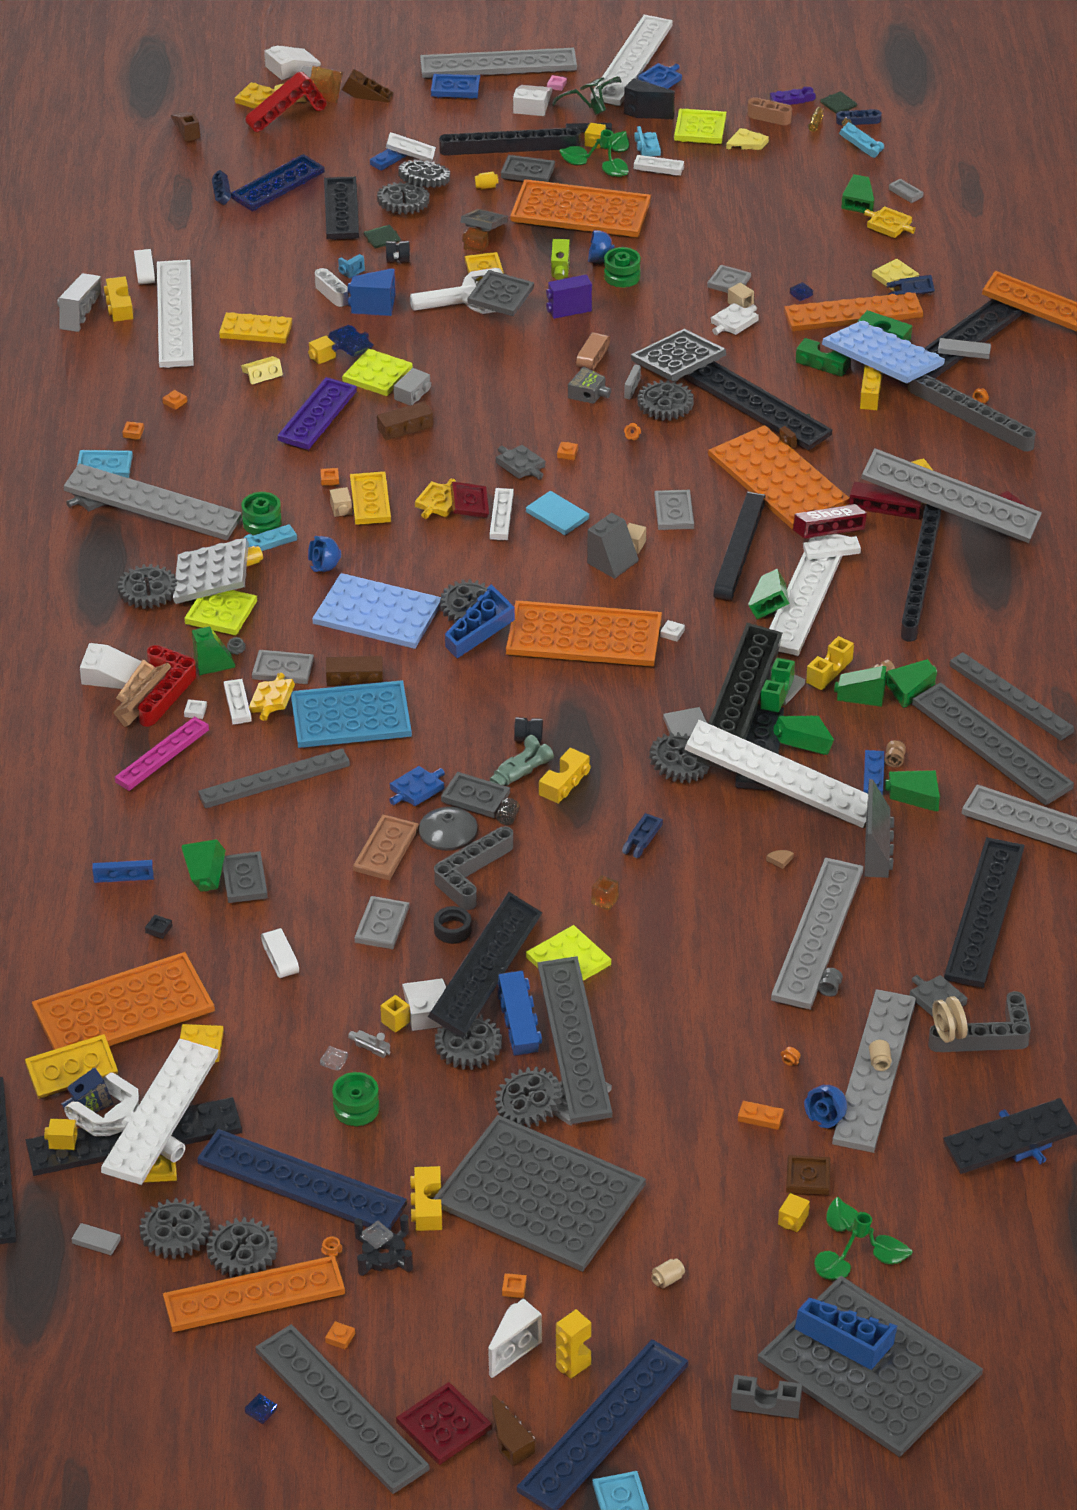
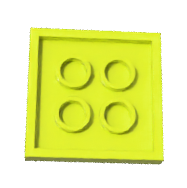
(700, 126)
(377, 372)
(222, 611)
(571, 944)

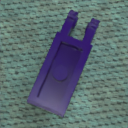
(794, 96)

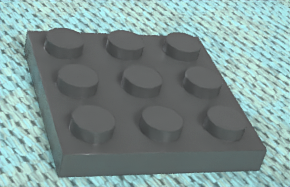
(500, 293)

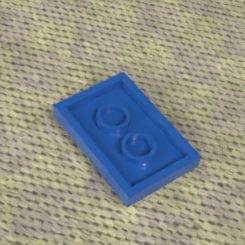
(455, 85)

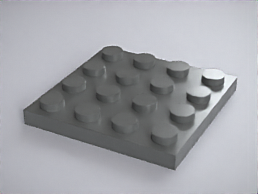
(678, 355)

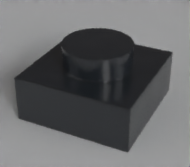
(158, 926)

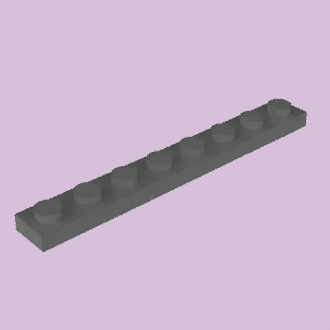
(1012, 696)
(273, 778)

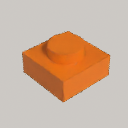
(174, 399)
(133, 430)
(567, 450)
(329, 476)
(514, 1285)
(340, 1335)

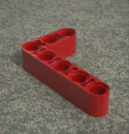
(283, 98)
(170, 687)

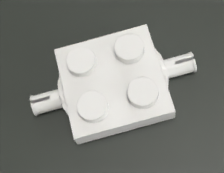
(734, 319)

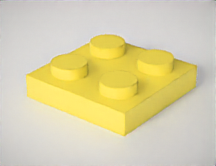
(893, 271)

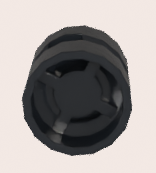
(392, 253)
(524, 728)

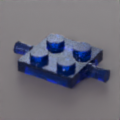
(350, 340)

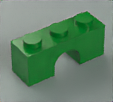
(889, 325)
(809, 354)
(777, 688)

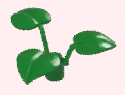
(608, 140)
(843, 1217)

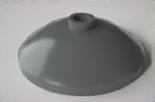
(448, 828)

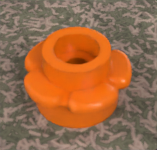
(977, 395)
(634, 436)
(790, 1056)
(331, 1246)

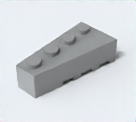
(78, 301)

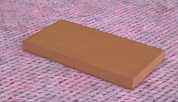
(385, 847)

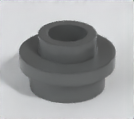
(236, 645)

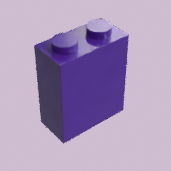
(569, 296)

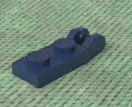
(916, 285)
(642, 834)

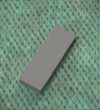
(964, 348)

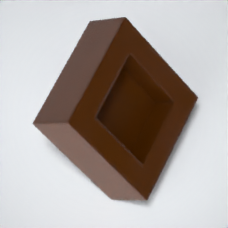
(788, 437)

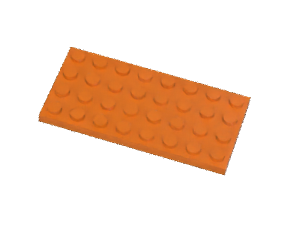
(580, 208)
(774, 469)
(584, 633)
(125, 1003)

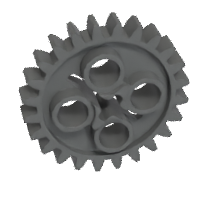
(424, 173)
(392, 197)
(665, 400)
(133, 586)
(460, 597)
(672, 759)
(476, 1047)
(529, 1096)
(174, 1228)
(242, 1247)

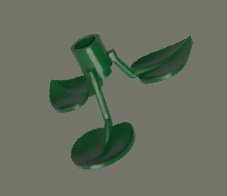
(596, 103)

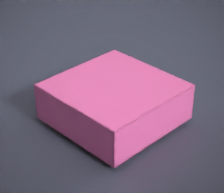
(557, 82)

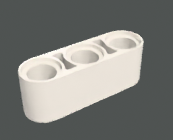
(144, 266)
(331, 287)
(280, 953)

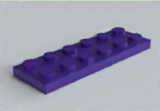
(317, 413)

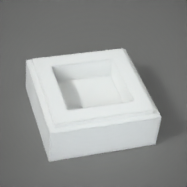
(195, 708)

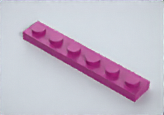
(161, 753)

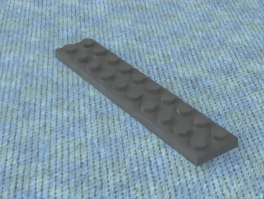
(993, 744)
(574, 1040)
(342, 1409)

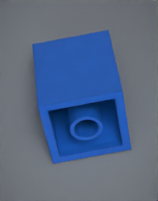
(372, 293)

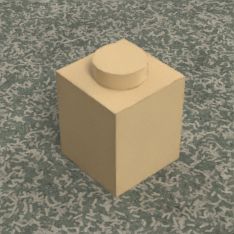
(741, 295)
(340, 502)
(638, 536)

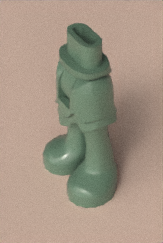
(516, 767)

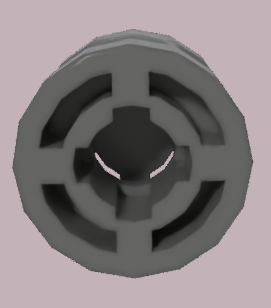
(830, 982)

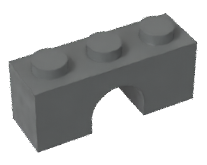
(751, 1398)

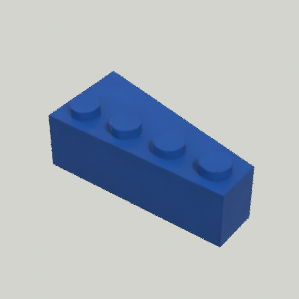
(480, 622)
(518, 1013)
(845, 1332)

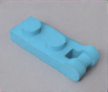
(861, 140)
(272, 538)

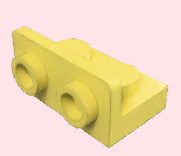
(263, 369)

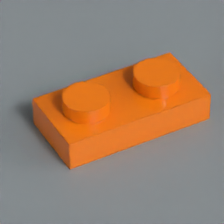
(760, 1115)

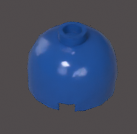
(600, 245)
(323, 554)
(826, 1105)

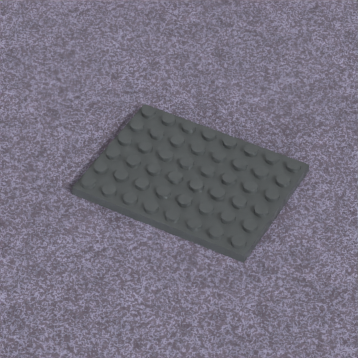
(540, 1192)
(896, 1397)

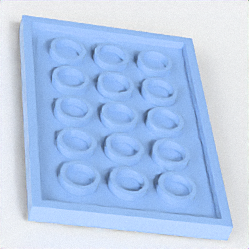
(883, 351)
(377, 610)

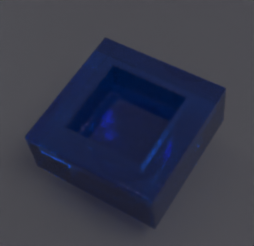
(801, 291)
(260, 1408)

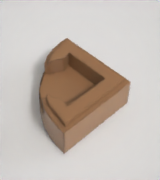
(780, 858)

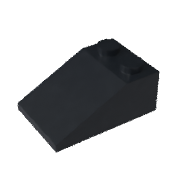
(648, 100)

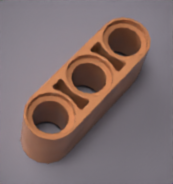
(769, 111)
(593, 351)

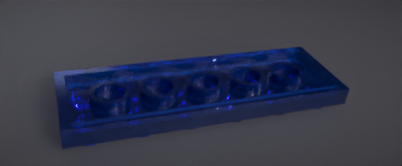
(277, 182)

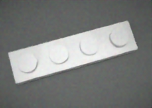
(501, 514)

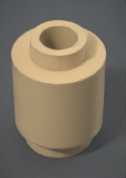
(880, 1055)
(667, 1273)

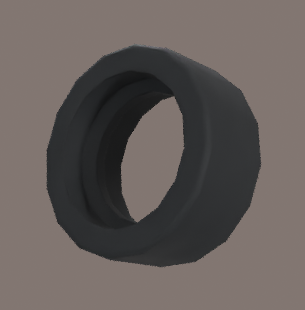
(452, 914)

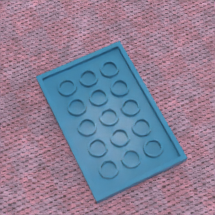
(350, 714)

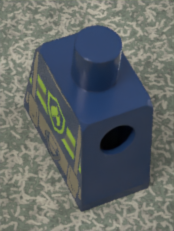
(90, 1092)

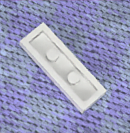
(410, 147)
(658, 165)
(831, 548)
(237, 701)

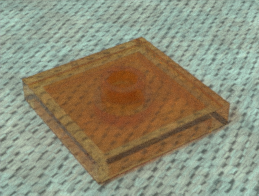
(327, 82)

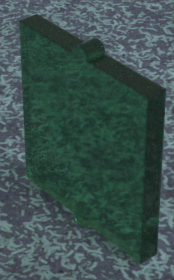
(838, 102)
(380, 235)

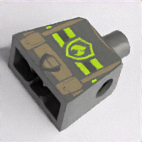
(588, 386)

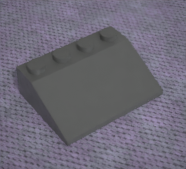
(878, 834)

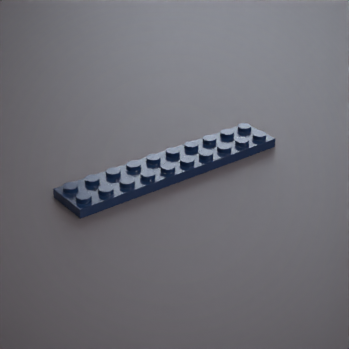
(301, 1180)
(602, 1426)

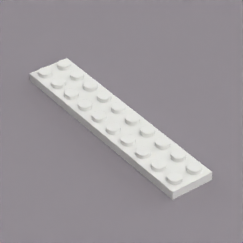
(634, 56)
(174, 313)
(805, 598)
(778, 773)
(159, 1112)

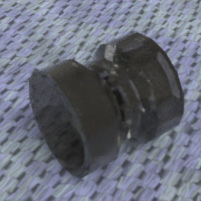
(508, 810)

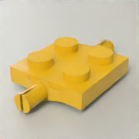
(889, 222)
(435, 499)
(271, 696)

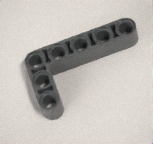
(451, 872)
(991, 1035)

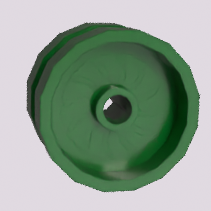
(622, 267)
(261, 512)
(355, 1099)

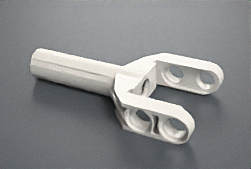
(451, 295)
(119, 1116)

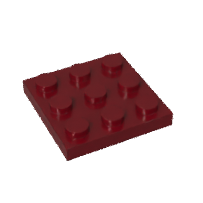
(444, 1423)

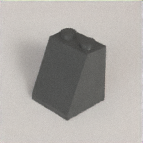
(610, 546)

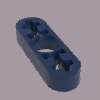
(866, 117)
(221, 187)

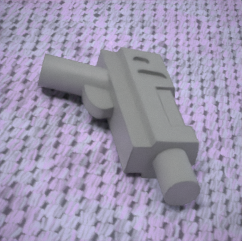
(372, 1043)

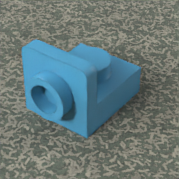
(351, 267)

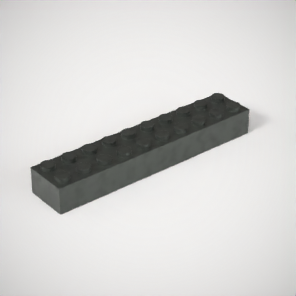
(744, 682)

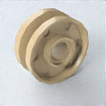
(949, 1019)

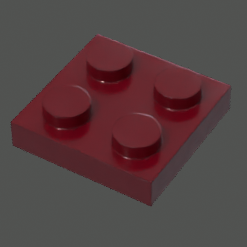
(469, 499)

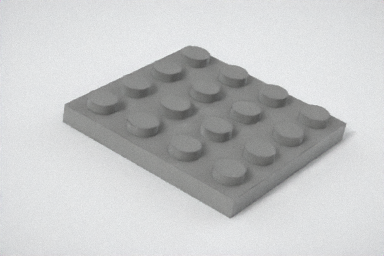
(211, 570)

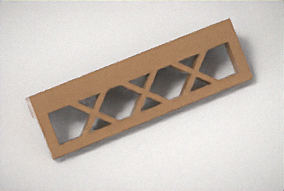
(129, 707)

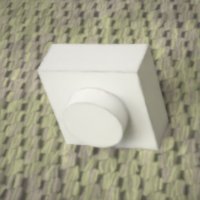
(672, 630)

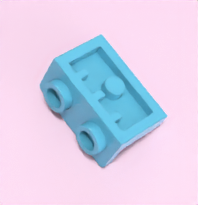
(647, 143)

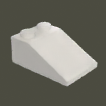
(288, 60)
(531, 100)
(106, 666)
(422, 998)
(515, 1336)

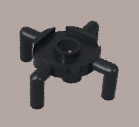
(397, 1254)

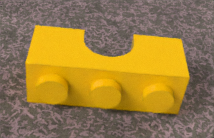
(118, 299)
(870, 388)
(823, 671)
(572, 769)
(427, 1211)
(571, 1353)

